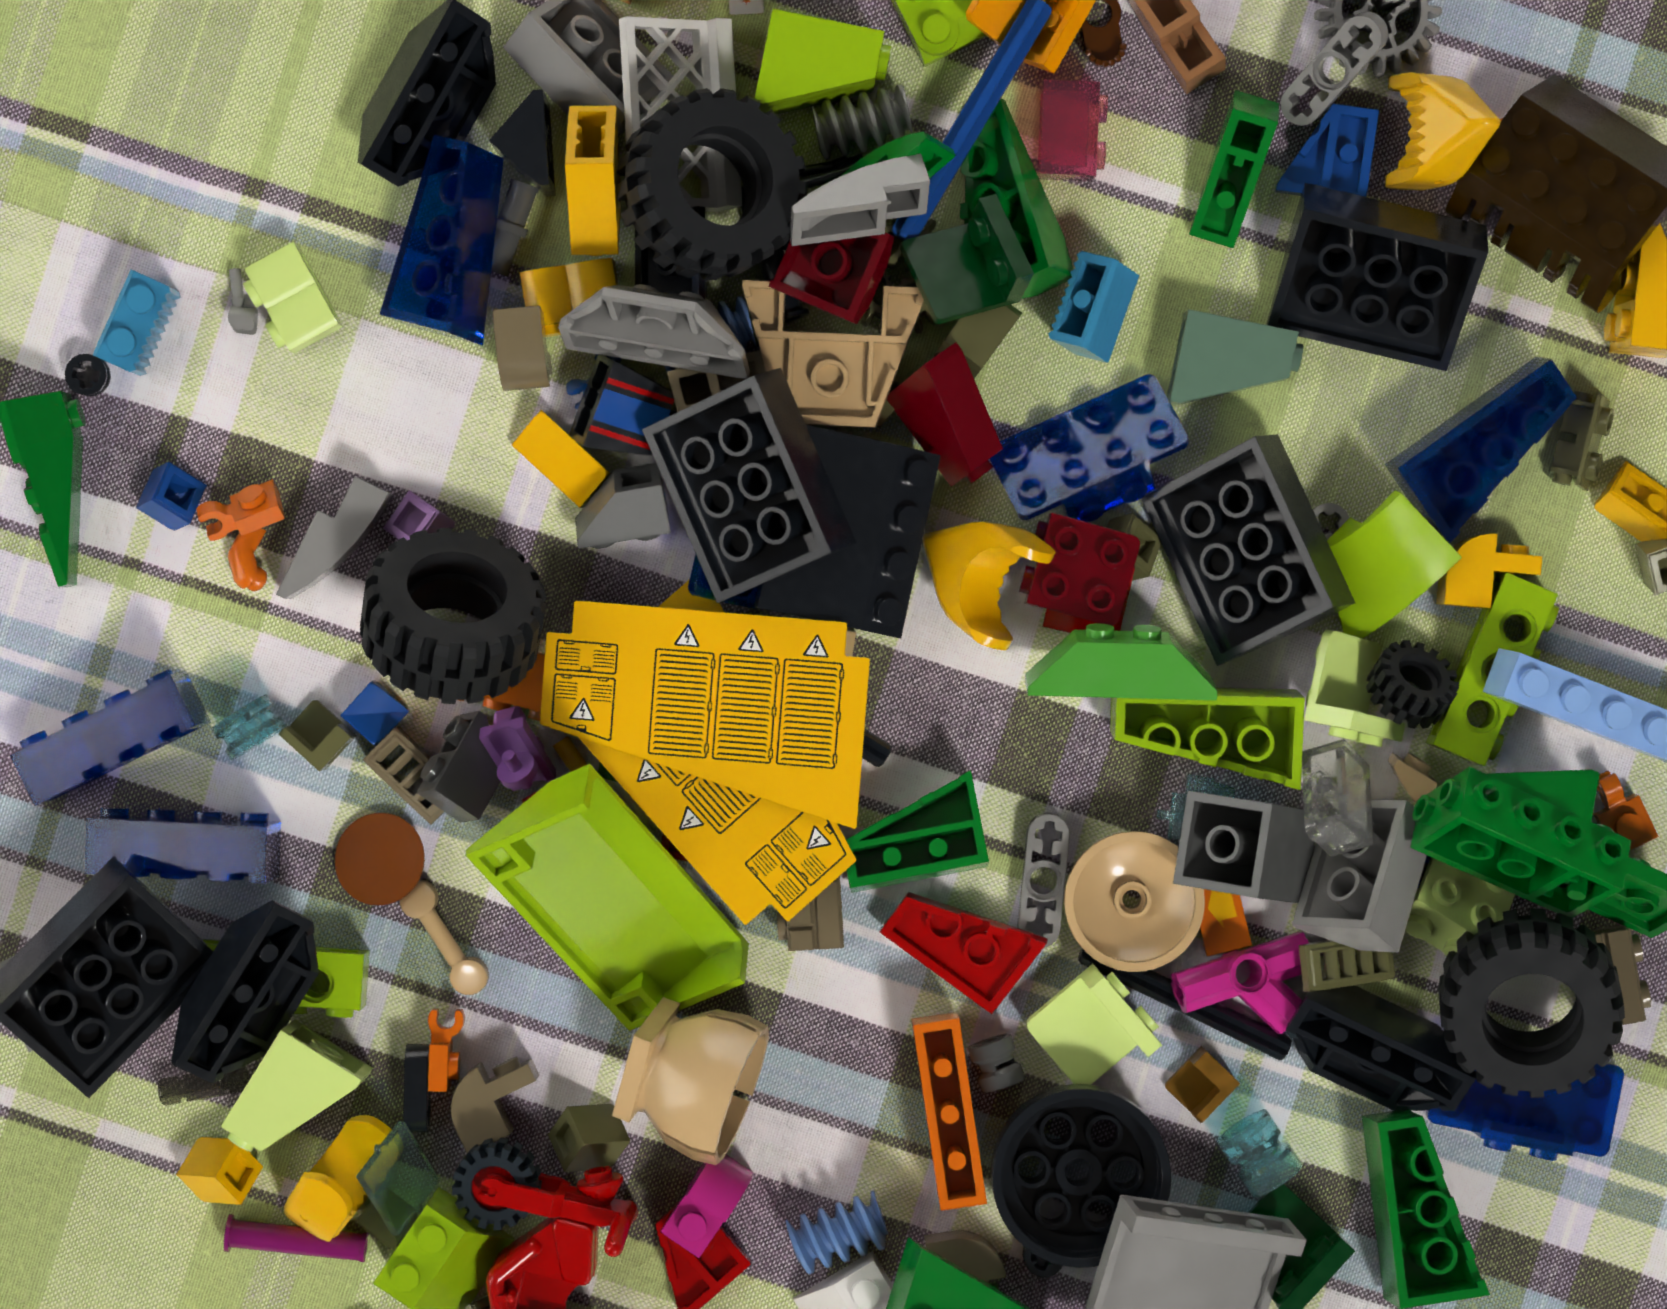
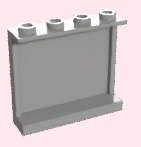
(1190, 1257)

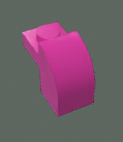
(707, 1204)

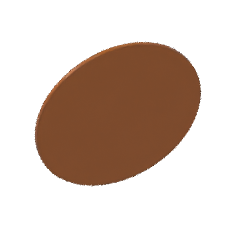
(379, 859)

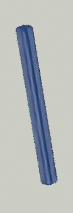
(980, 107)

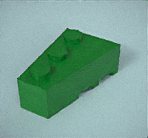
(922, 841)

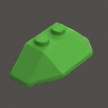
(1120, 666)

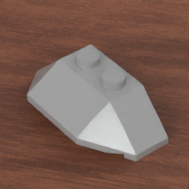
(655, 329)

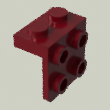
(1086, 573)

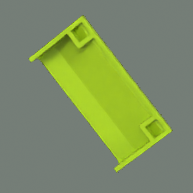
(610, 899)

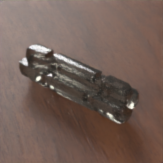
(195, 1088)

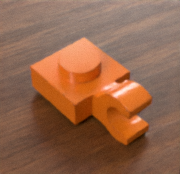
(249, 511)
(1622, 814)
(443, 1063)

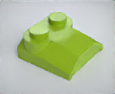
(937, 27)

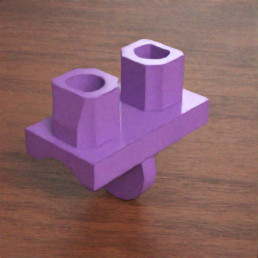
(516, 750)

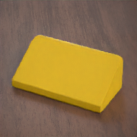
(560, 458)
(1635, 504)

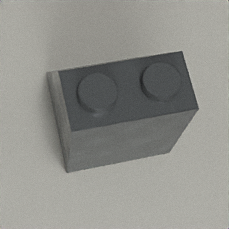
(1243, 847)

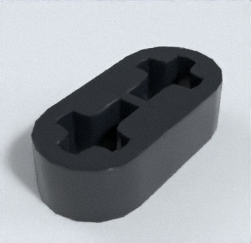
(416, 1094)

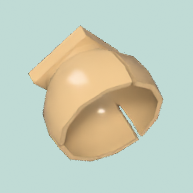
(687, 1076)

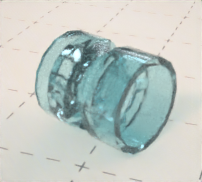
(1262, 1158)

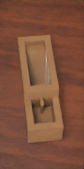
(1181, 40)

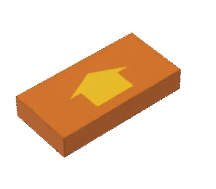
(1223, 923)

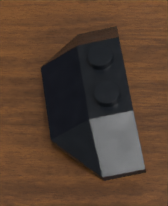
(428, 90)
(246, 992)
(1378, 1050)

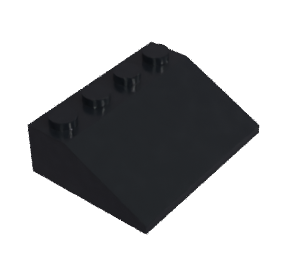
(1378, 276)
(749, 484)
(886, 503)
(1247, 548)
(100, 977)

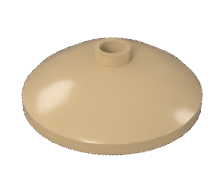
(1139, 935)

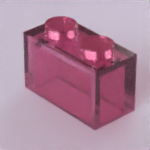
(1070, 130)

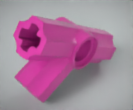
(1262, 991)

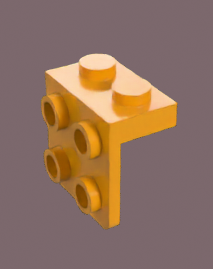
(1055, 38)

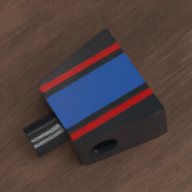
(618, 407)

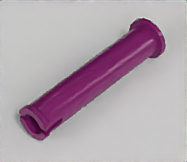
(292, 1240)

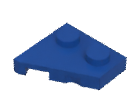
(1336, 153)

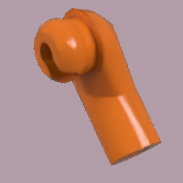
(243, 561)

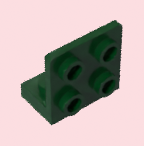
(969, 265)
(1322, 1255)

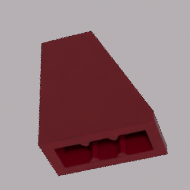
(948, 416)

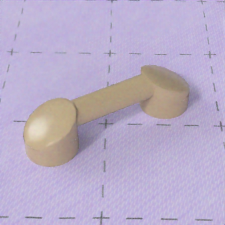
(467, 974)

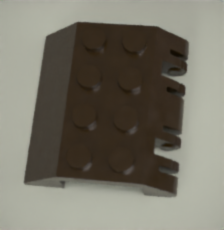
(1568, 187)

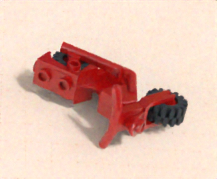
(559, 1253)

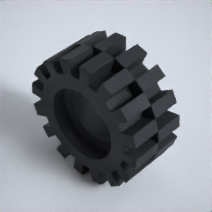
(1403, 700)

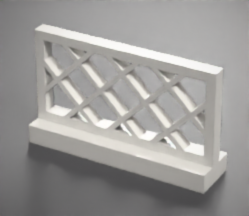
(712, 70)

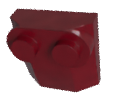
(835, 274)

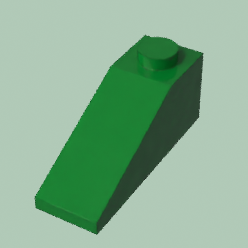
(1235, 168)

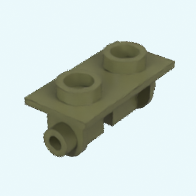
(1582, 458)

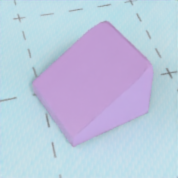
(414, 516)

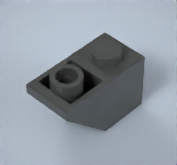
(625, 508)
(463, 772)

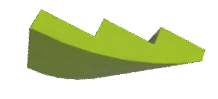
(1388, 563)

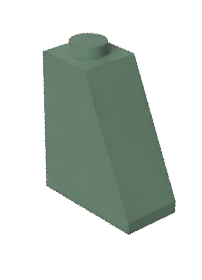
(1229, 356)

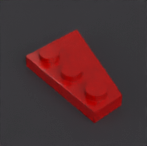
(963, 948)

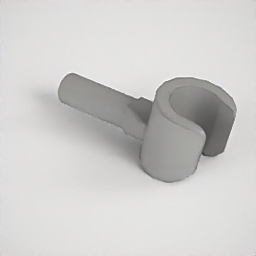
(241, 319)

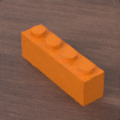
(949, 1111)

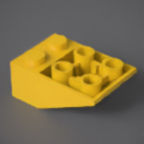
(1640, 305)

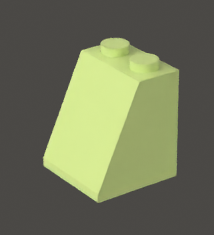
(291, 1086)

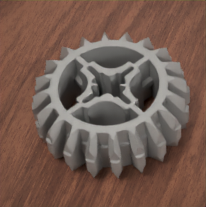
(1390, 52)

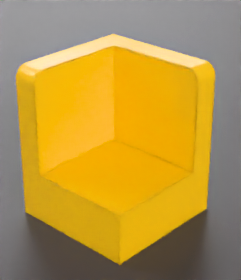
(219, 1171)

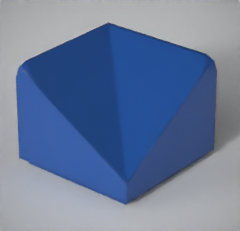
(171, 496)
(375, 713)

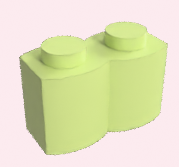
(292, 299)

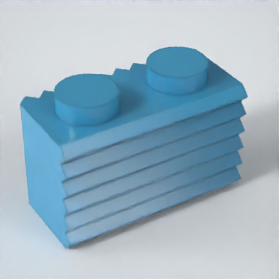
(1094, 306)
(136, 323)

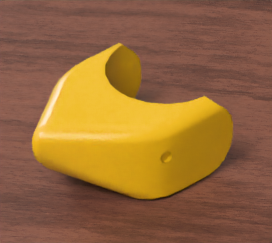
(1446, 130)
(969, 570)
(330, 1191)

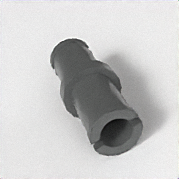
(511, 224)

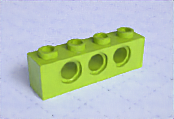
(1538, 613)
(347, 977)

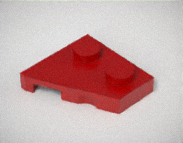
(700, 1279)

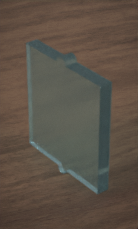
(398, 1178)

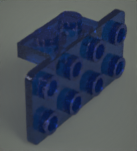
(1091, 453)
(1548, 1125)

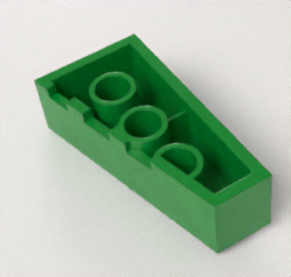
(1415, 1217)
(936, 1283)

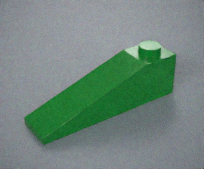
(1003, 167)
(48, 443)

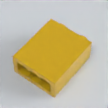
(592, 180)

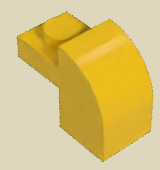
(1472, 577)

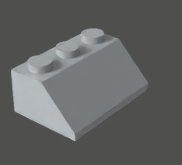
(576, 55)
(1367, 892)

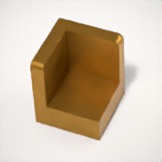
(1201, 1084)

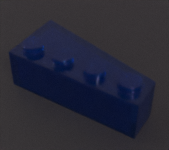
(448, 244)
(1471, 452)
(110, 737)
(185, 846)

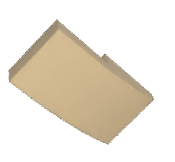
(1412, 775)

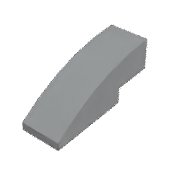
(861, 202)
(335, 538)

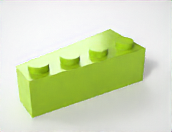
(1240, 731)

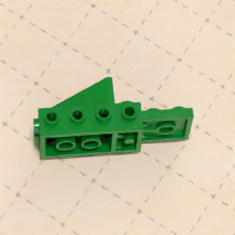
(1538, 834)

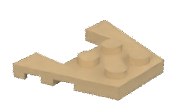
(835, 375)

